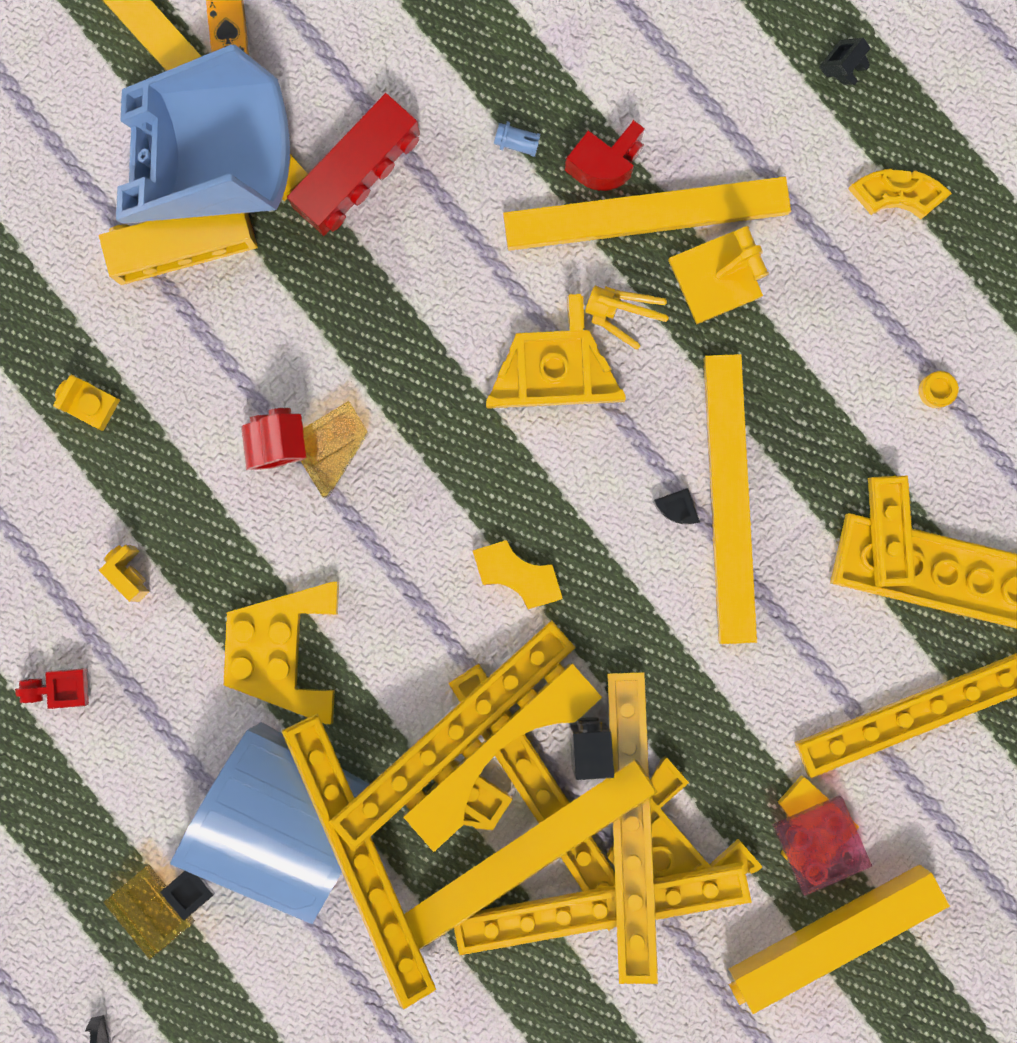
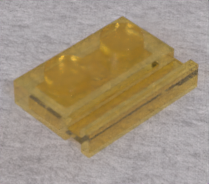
(146, 912)

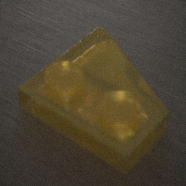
(332, 445)

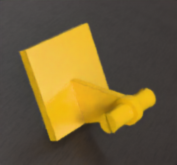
(720, 274)

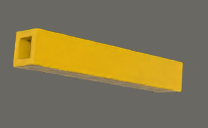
(837, 938)

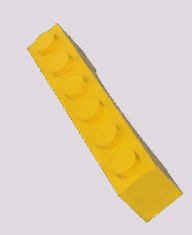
(442, 809)

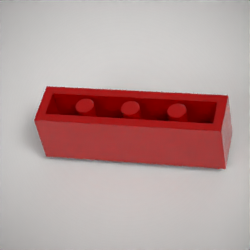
(355, 165)

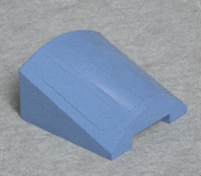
(205, 140)
(262, 830)

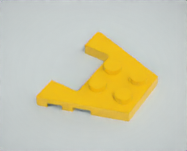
(265, 650)
(670, 847)

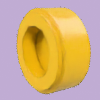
(938, 389)

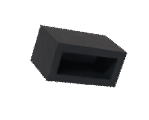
(591, 749)

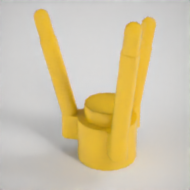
(606, 301)

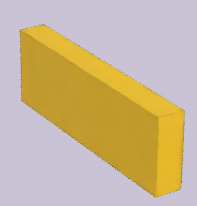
(891, 531)

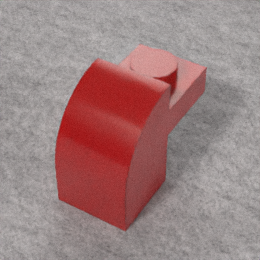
(605, 167)

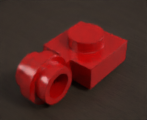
(62, 688)

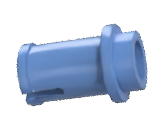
(516, 139)

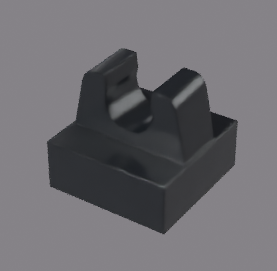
(846, 57)
(187, 894)

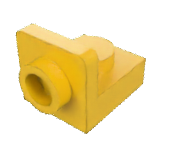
(85, 402)
(125, 580)

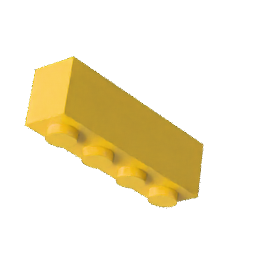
(173, 244)

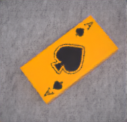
(227, 24)

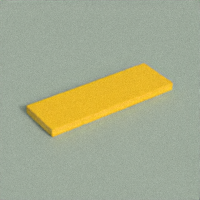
(948, 573)

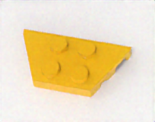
(554, 371)

